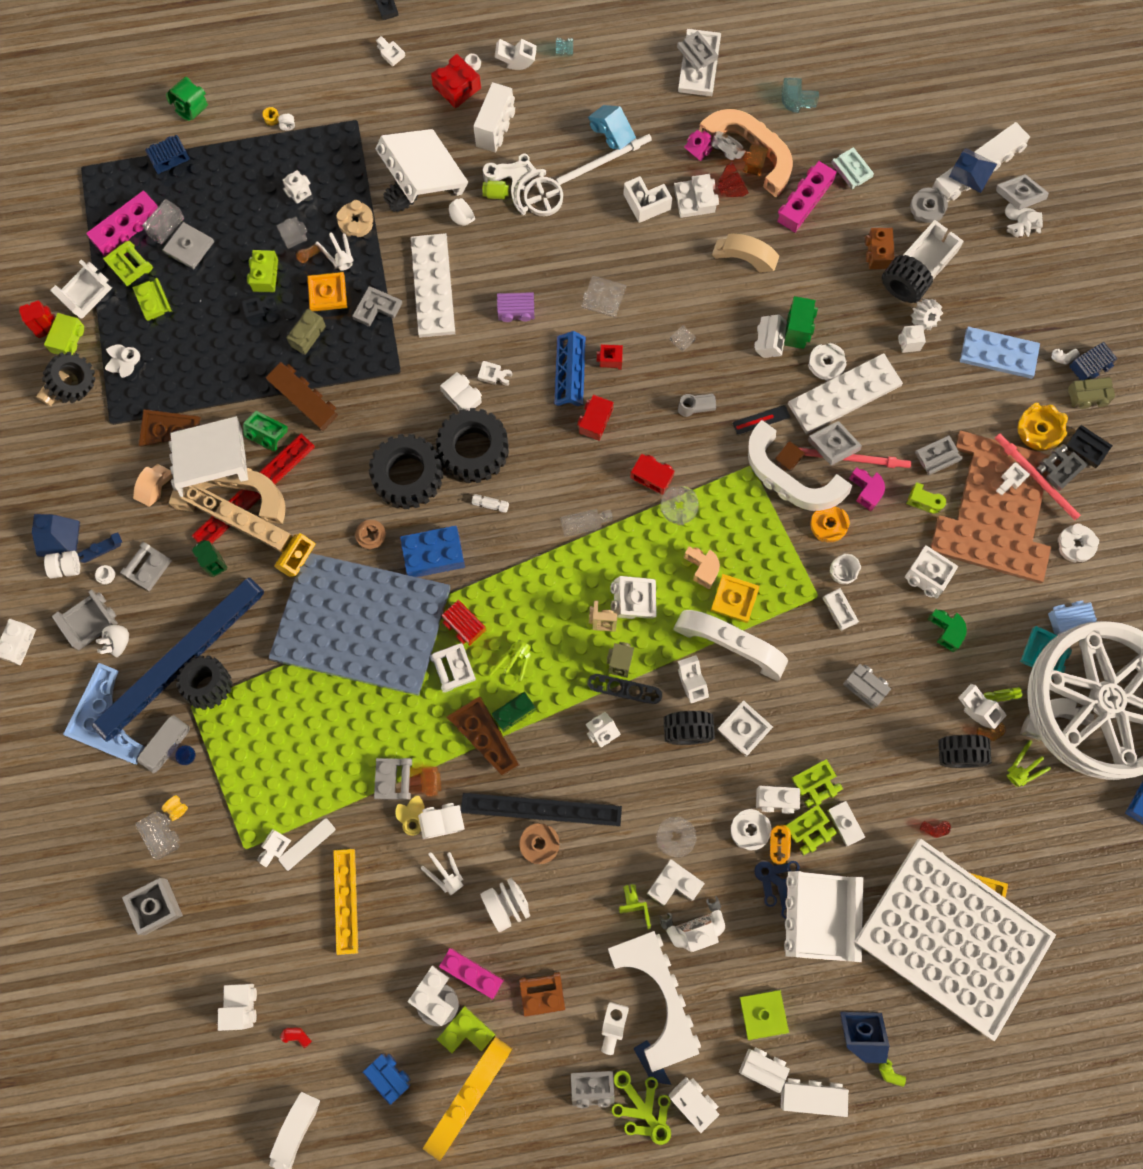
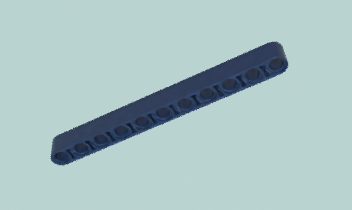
(168, 667)

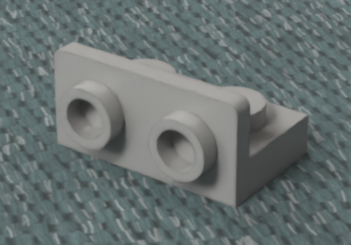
(592, 1089)

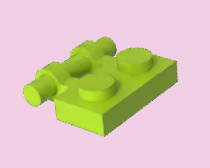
(815, 777)
(807, 824)

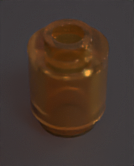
(430, 781)

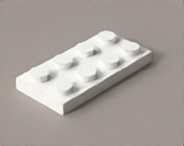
(702, 81)

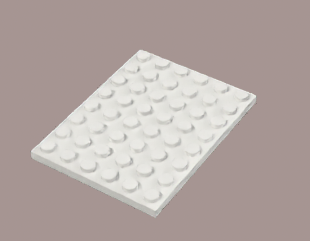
(955, 939)

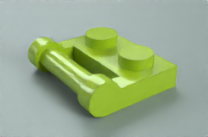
(123, 267)

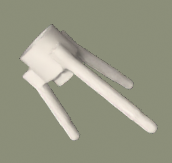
(342, 260)
(452, 882)

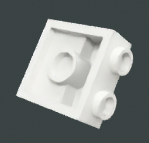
(696, 196)
(931, 572)
(634, 597)

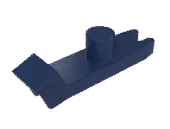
(101, 548)

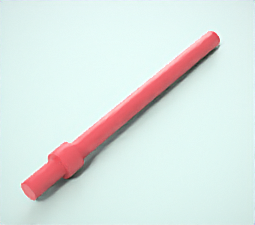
(1010, 449)
(890, 462)

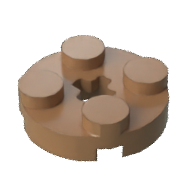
(538, 855)

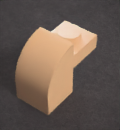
(149, 484)
(707, 564)

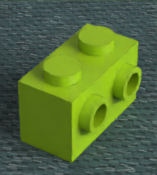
(263, 271)

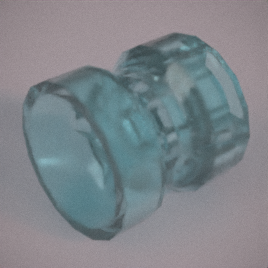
(564, 46)

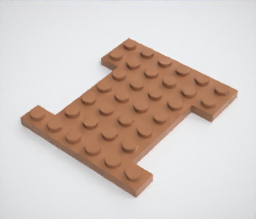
(991, 527)

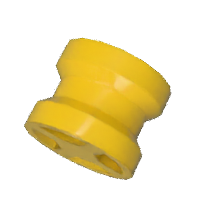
(174, 808)

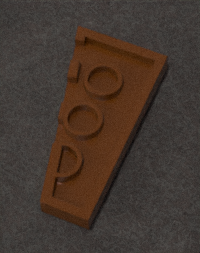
(482, 731)

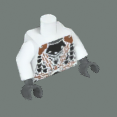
(697, 932)

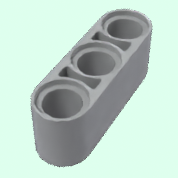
(163, 744)

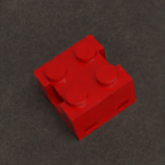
(456, 81)

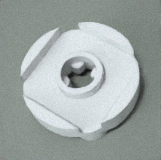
(828, 371)
(1085, 536)
(760, 836)

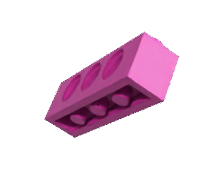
(794, 218)
(115, 223)

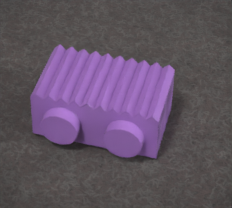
(515, 306)

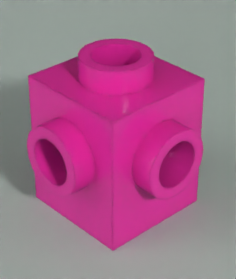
(699, 144)

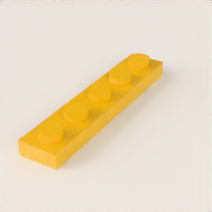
(345, 902)

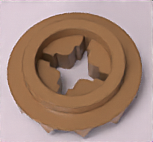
(373, 526)

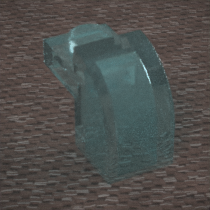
(794, 97)

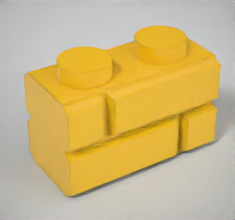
(294, 555)

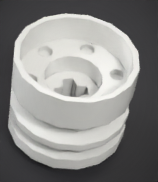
(505, 904)

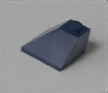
(972, 170)
(54, 534)
(866, 1036)

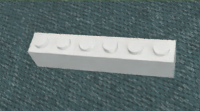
(997, 150)

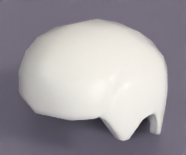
(461, 212)
(845, 569)

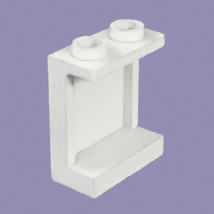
(83, 290)

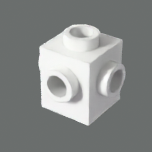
(297, 186)
(602, 729)

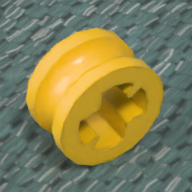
(271, 111)

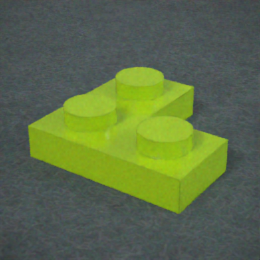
(466, 1026)

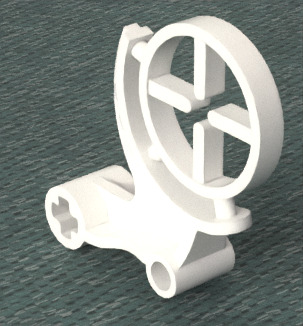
(521, 173)

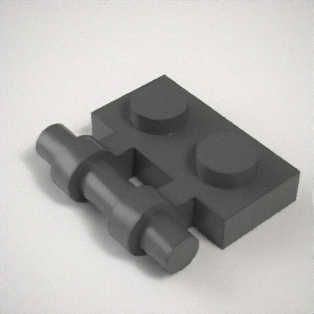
(1066, 471)

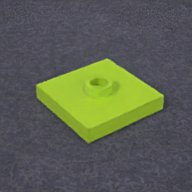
(764, 1015)

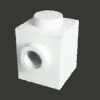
(912, 338)

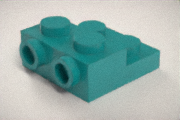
(1036, 643)

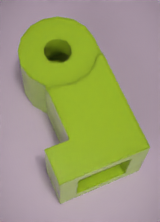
(925, 500)

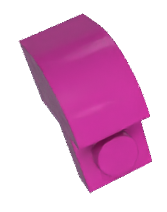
(873, 488)

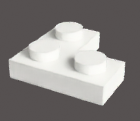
(427, 999)

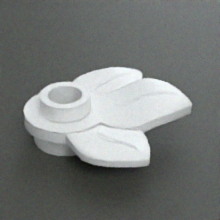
(120, 360)

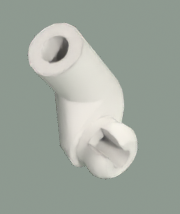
(1060, 357)

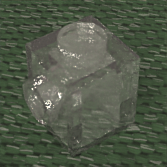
(292, 232)

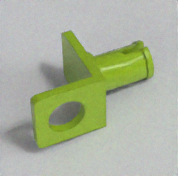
(632, 903)

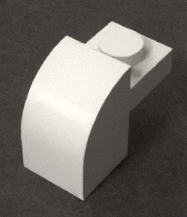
(517, 56)
(692, 679)
(981, 709)

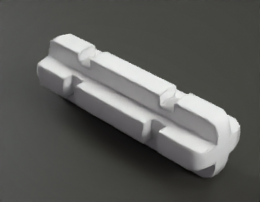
(490, 503)

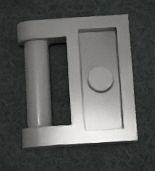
(150, 570)
(386, 779)

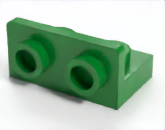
(264, 430)

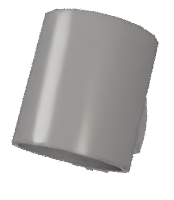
(698, 404)

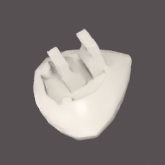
(115, 640)

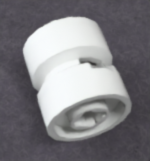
(59, 565)

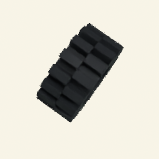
(396, 198)

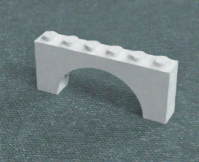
(676, 1039)

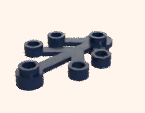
(772, 877)

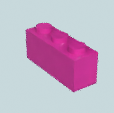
(471, 973)

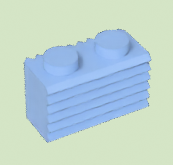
(1066, 618)

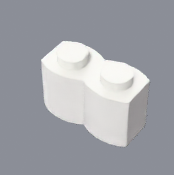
(460, 392)
(440, 822)

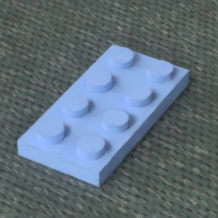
(1000, 352)

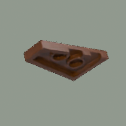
(159, 425)

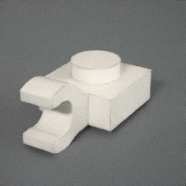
(390, 52)
(1013, 477)
(274, 845)

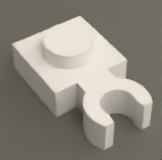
(491, 373)

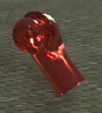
(936, 831)

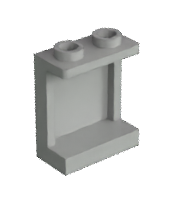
(85, 620)

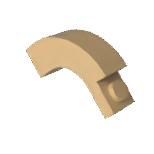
(747, 248)

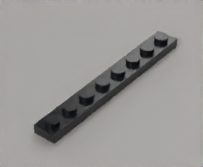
(541, 809)

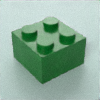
(800, 322)

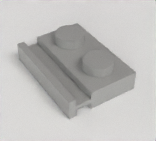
(697, 51)
(938, 455)

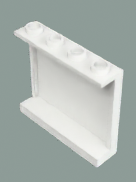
(420, 163)
(207, 453)
(823, 916)

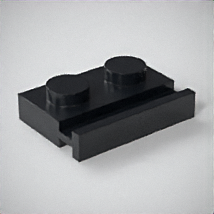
(1088, 446)

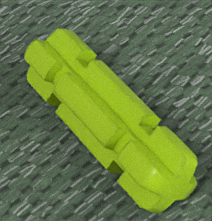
(1003, 695)

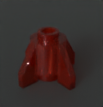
(731, 183)

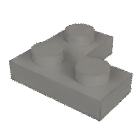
(374, 302)

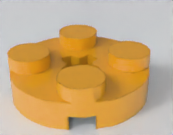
(825, 533)

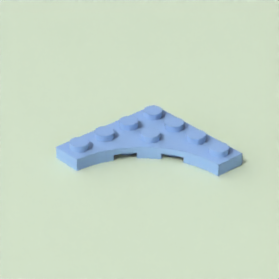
(93, 704)

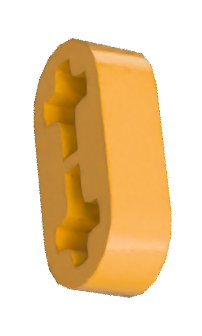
(775, 844)

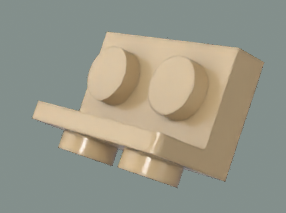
(602, 620)

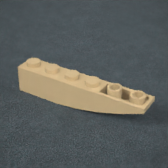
(237, 517)

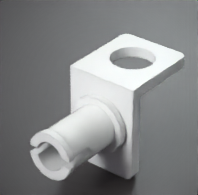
(613, 1028)

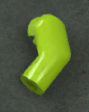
(889, 1075)

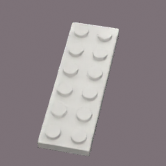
(432, 285)
(845, 393)

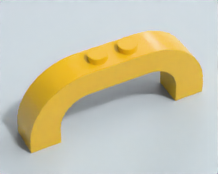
(467, 1099)

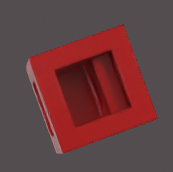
(614, 352)

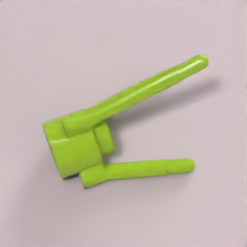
(518, 651)
(1019, 775)

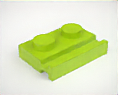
(152, 299)

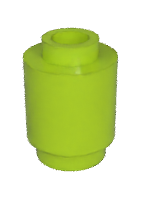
(495, 189)

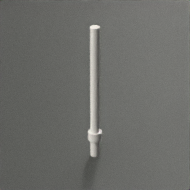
(633, 145)

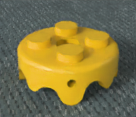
(1050, 418)

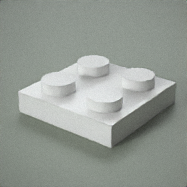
(744, 728)

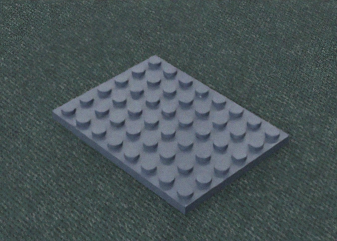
(360, 623)

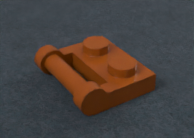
(543, 1001)

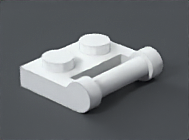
(459, 666)

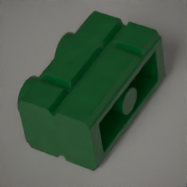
(209, 558)
(513, 712)

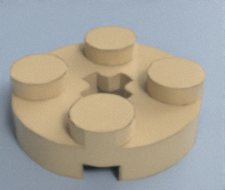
(354, 228)

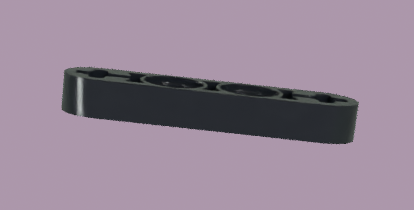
(624, 689)

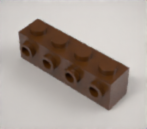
(299, 393)

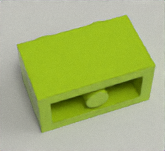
(64, 334)

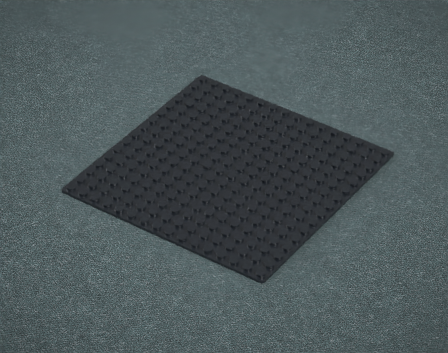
(235, 194)

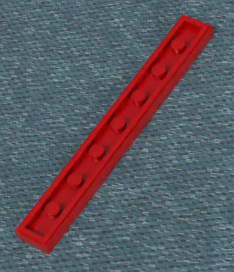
(245, 499)

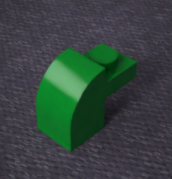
(954, 629)

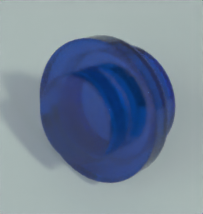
(185, 755)

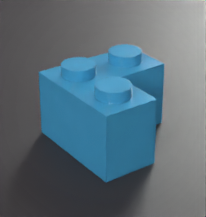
(613, 124)

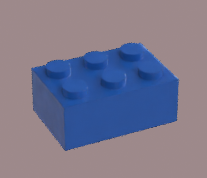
(432, 552)

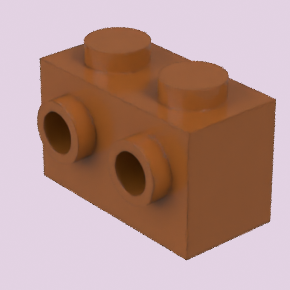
(880, 248)

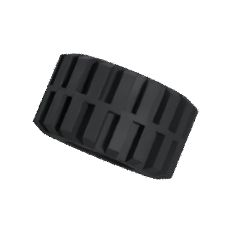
(907, 279)
(75, 365)
(197, 671)
(689, 727)
(964, 751)

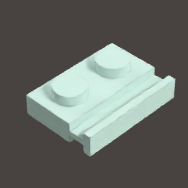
(852, 168)

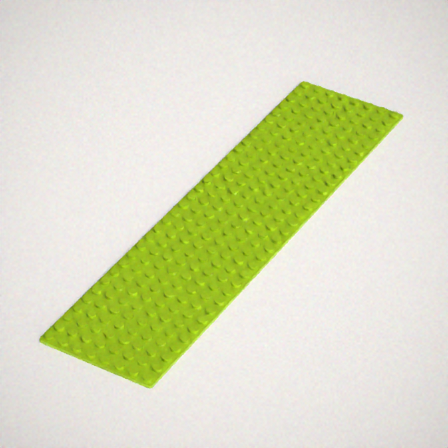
(311, 740)

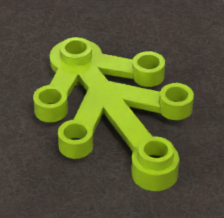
(644, 1110)

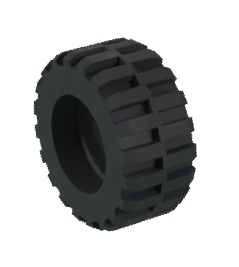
(466, 423)
(399, 449)

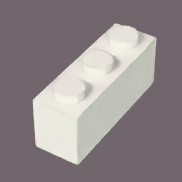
(814, 1098)

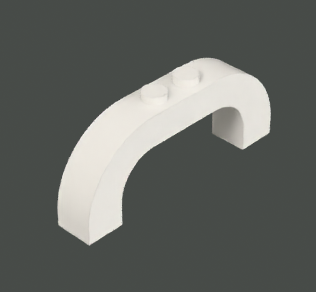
(784, 484)
(760, 652)

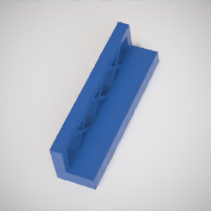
(573, 367)

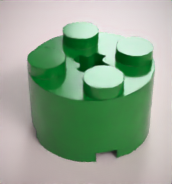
(187, 99)

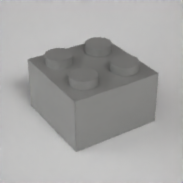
(152, 906)

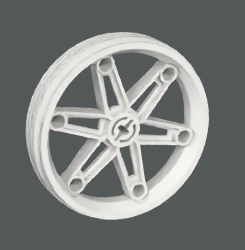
(1105, 699)

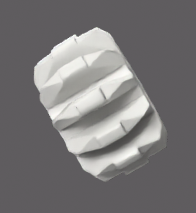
(927, 313)

